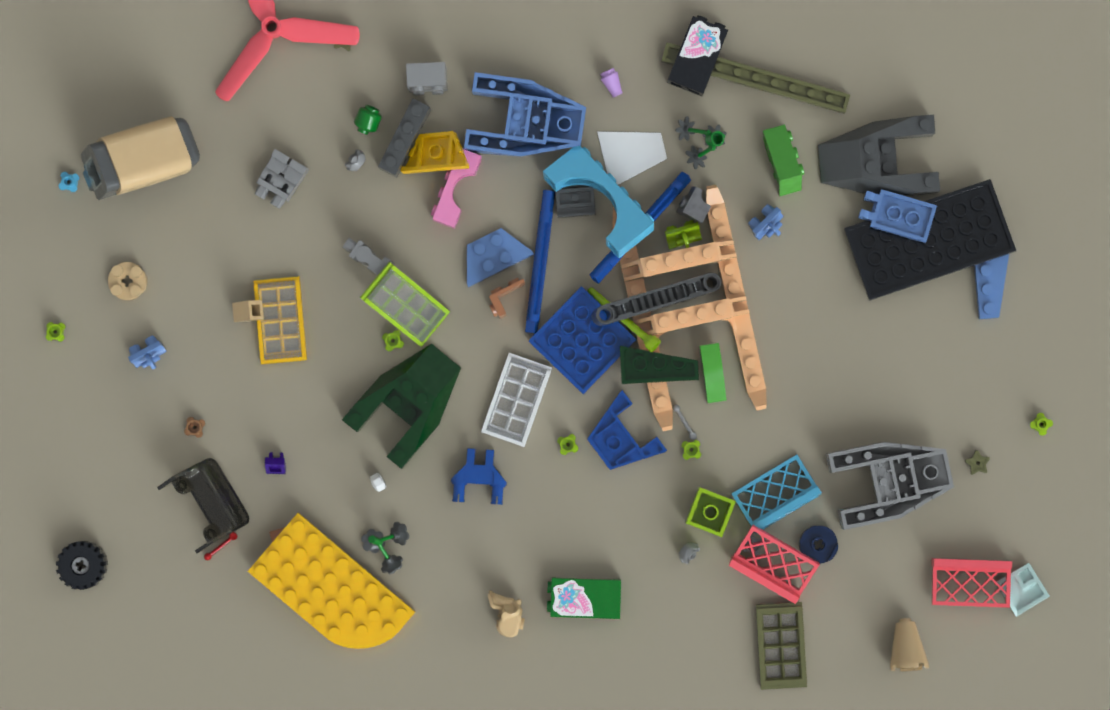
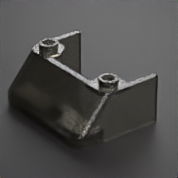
(214, 498)

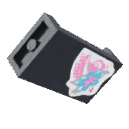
(697, 55)

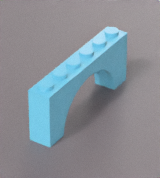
(579, 168)

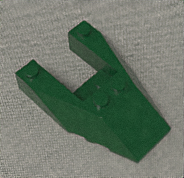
(416, 393)

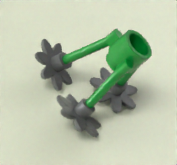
(712, 136)

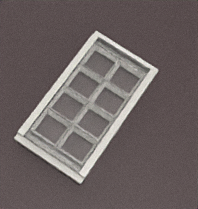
(516, 399)

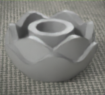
(355, 160)
(688, 552)

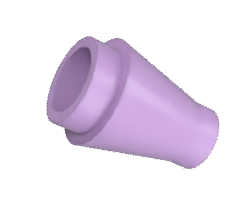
(611, 81)

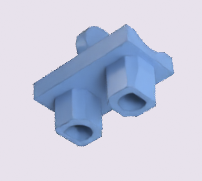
(769, 225)
(148, 355)

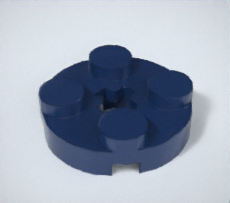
(828, 538)

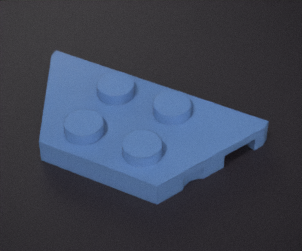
(492, 255)

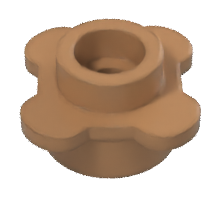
(189, 427)

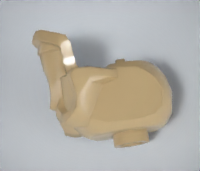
(509, 614)

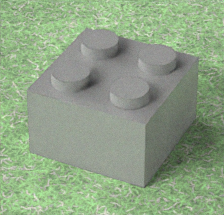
(426, 78)

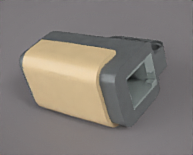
(139, 157)

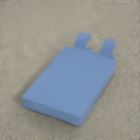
(899, 215)

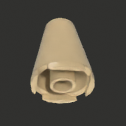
(907, 648)

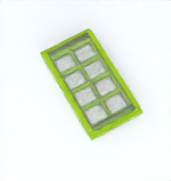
(404, 304)

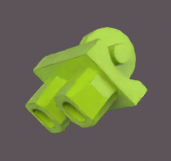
(683, 235)

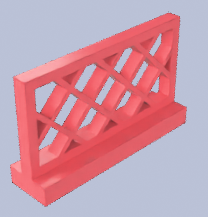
(971, 565)
(767, 578)

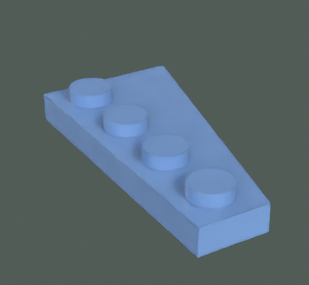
(990, 286)

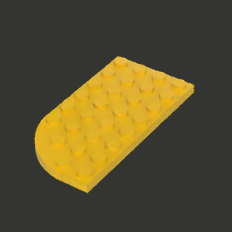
(329, 588)

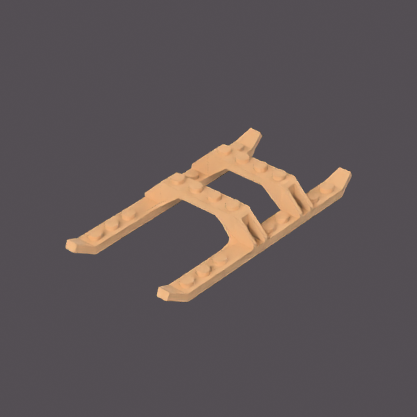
(731, 309)

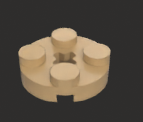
(116, 284)

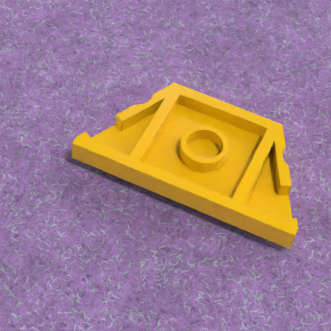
(436, 153)

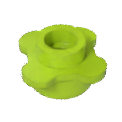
(51, 327)
(396, 336)
(1035, 424)
(571, 448)
(696, 451)

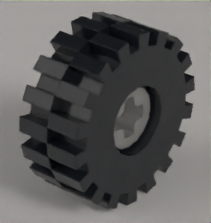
(92, 558)

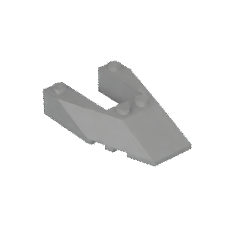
(901, 478)

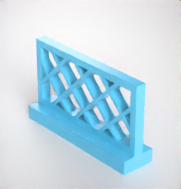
(785, 508)

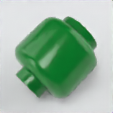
(367, 119)

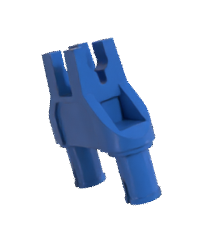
(478, 474)

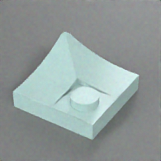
(1025, 590)

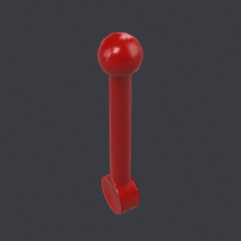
(233, 536)

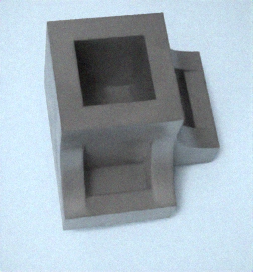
(693, 206)

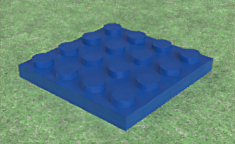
(577, 344)

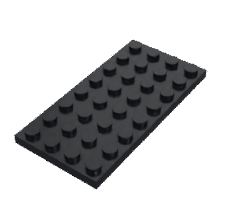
(963, 233)

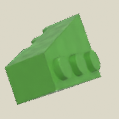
(783, 159)

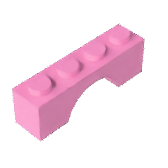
(447, 211)

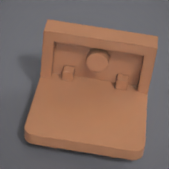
(496, 306)

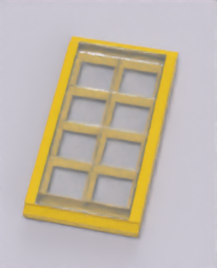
(282, 330)

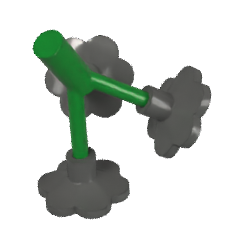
(375, 540)

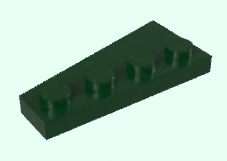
(654, 367)

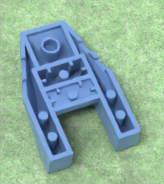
(535, 118)

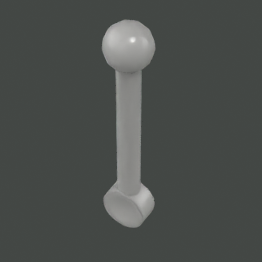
(692, 435)

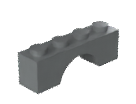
(403, 138)

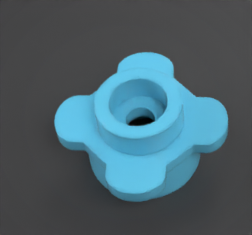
(74, 182)

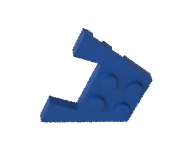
(614, 441)

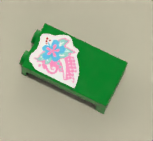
(584, 598)

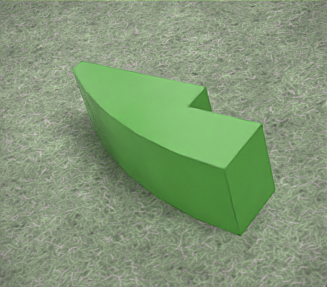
(713, 372)

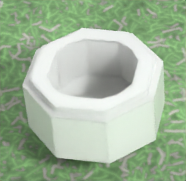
(377, 482)

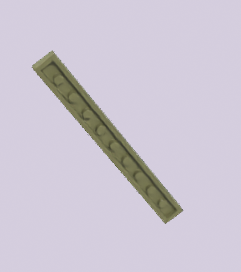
(770, 82)

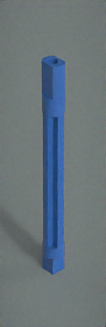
(655, 211)
(540, 262)

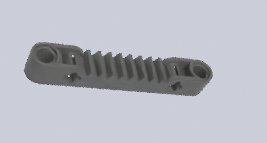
(656, 299)

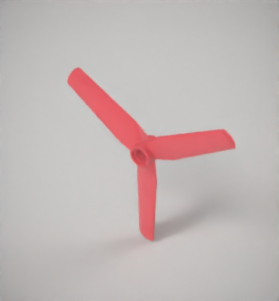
(291, 29)

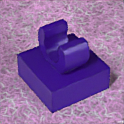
(275, 465)

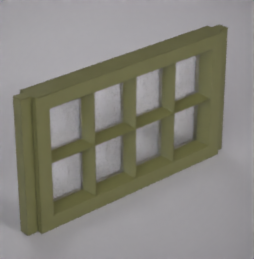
(781, 645)

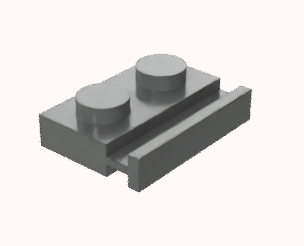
(575, 202)

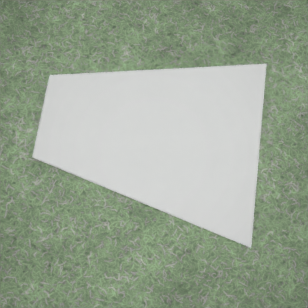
(630, 152)

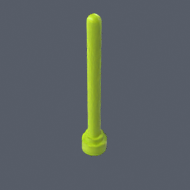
(651, 342)

